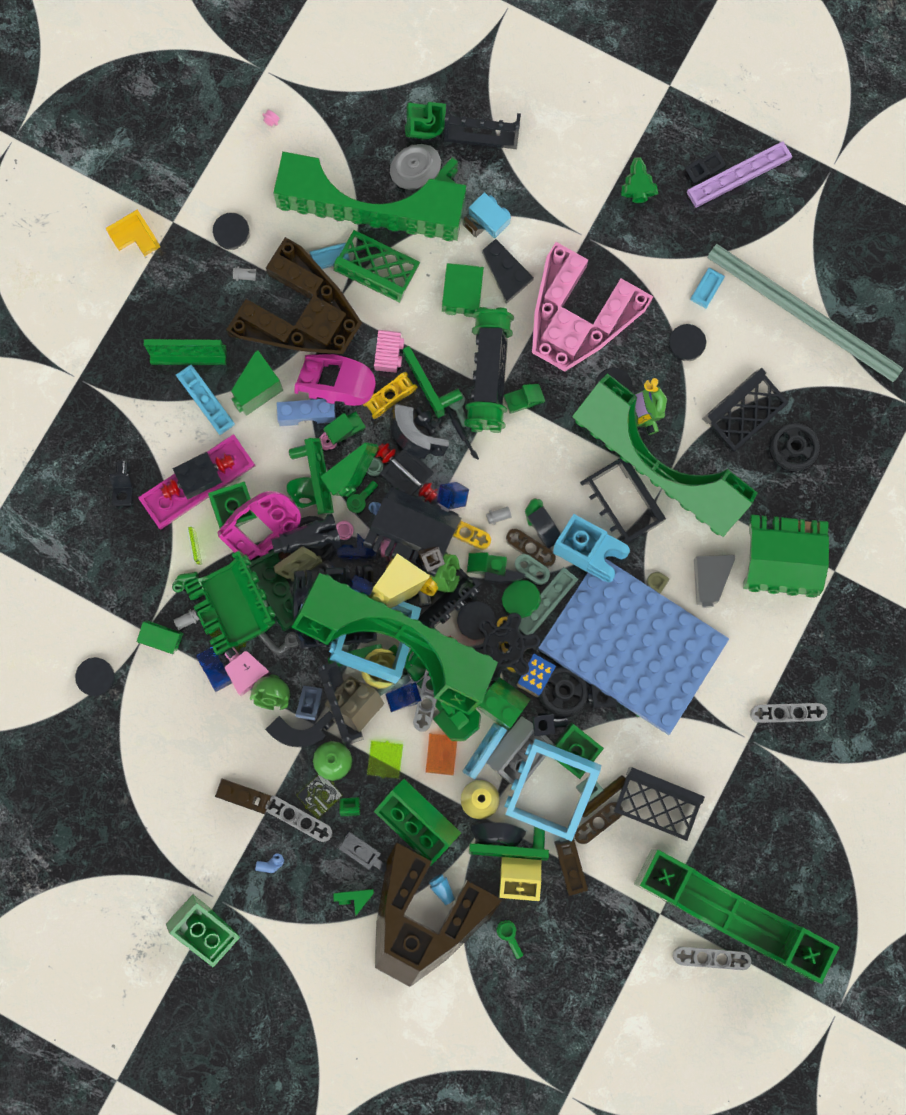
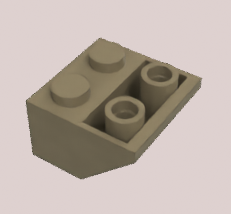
(357, 703)

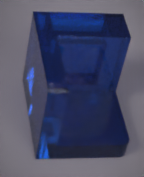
(452, 495)

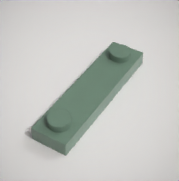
(549, 600)

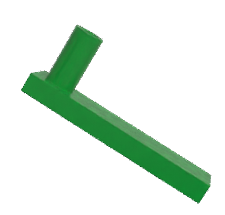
(436, 403)
(316, 461)
(535, 853)

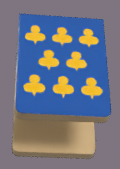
(537, 677)

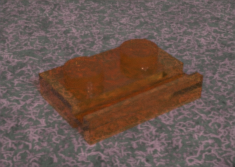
(441, 755)

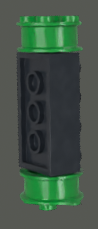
(491, 333)

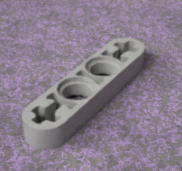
(425, 693)
(788, 713)
(296, 821)
(711, 958)

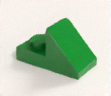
(448, 171)
(524, 398)
(344, 427)
(482, 562)
(360, 898)

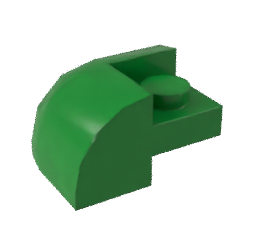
(425, 120)

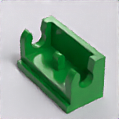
(159, 637)

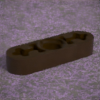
(521, 535)
(606, 809)

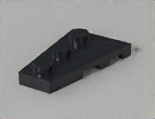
(507, 271)

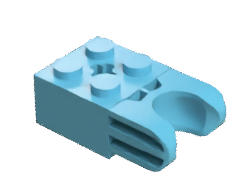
(588, 546)

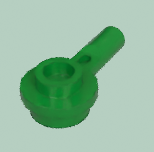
(356, 502)
(506, 931)

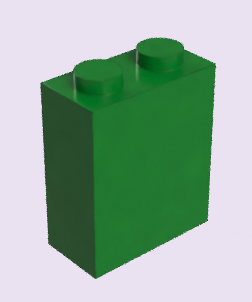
(462, 289)

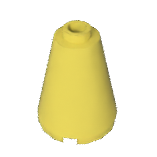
(471, 804)

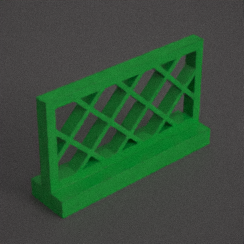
(366, 276)
(186, 352)

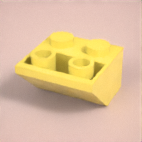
(520, 879)

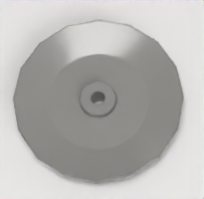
(415, 166)

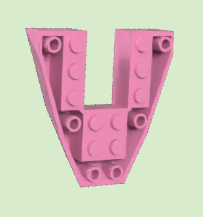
(565, 337)

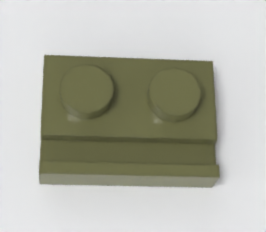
(299, 560)

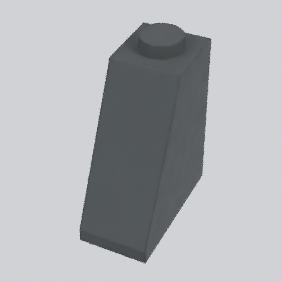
(711, 577)

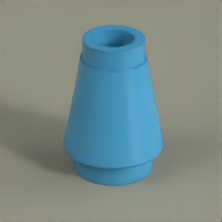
(442, 889)

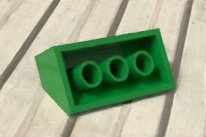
(417, 821)

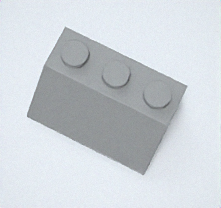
(511, 751)

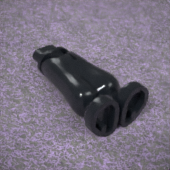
(308, 536)

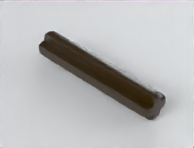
(602, 797)

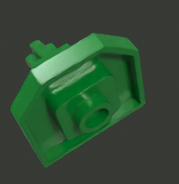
(457, 724)

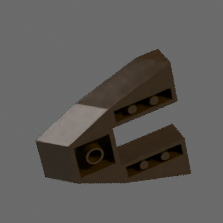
(320, 322)
(408, 948)

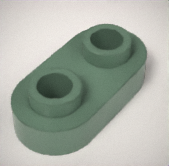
(532, 569)

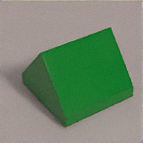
(349, 807)

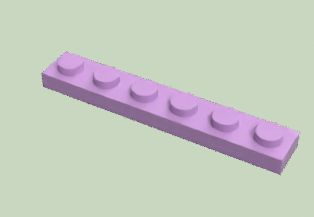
(739, 174)

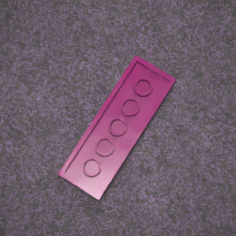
(166, 511)

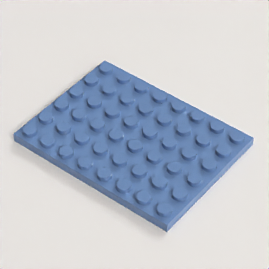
(634, 646)

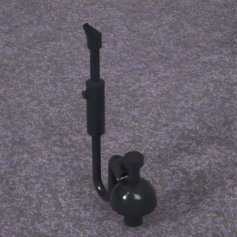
(425, 418)

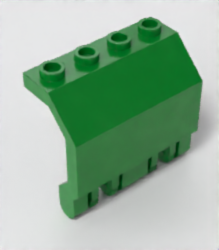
(787, 557)
(232, 604)

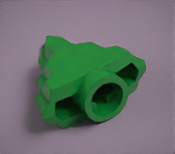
(639, 183)

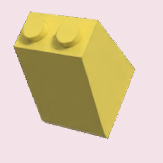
(398, 582)

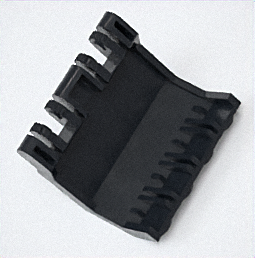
(412, 526)
(301, 587)
(444, 603)

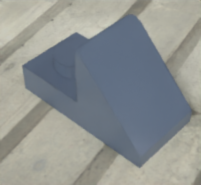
(309, 703)

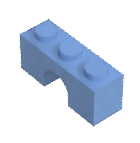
(293, 412)

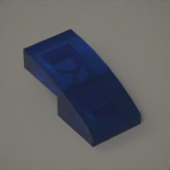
(361, 585)
(214, 669)

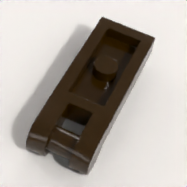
(242, 796)
(571, 867)

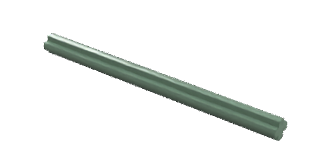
(805, 313)

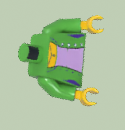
(650, 406)

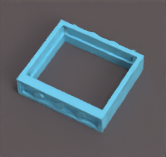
(369, 667)
(567, 758)

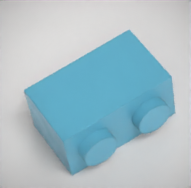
(490, 215)

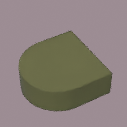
(657, 581)

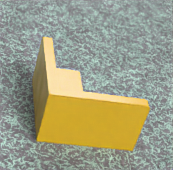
(133, 229)

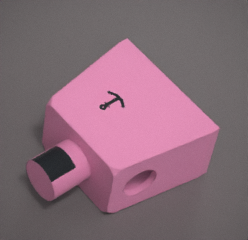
(244, 670)

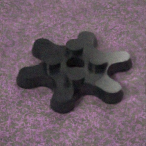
(509, 634)

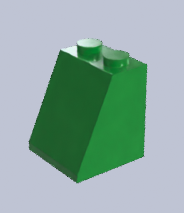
(255, 385)
(503, 703)

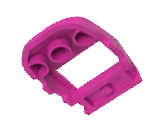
(353, 385)
(273, 510)

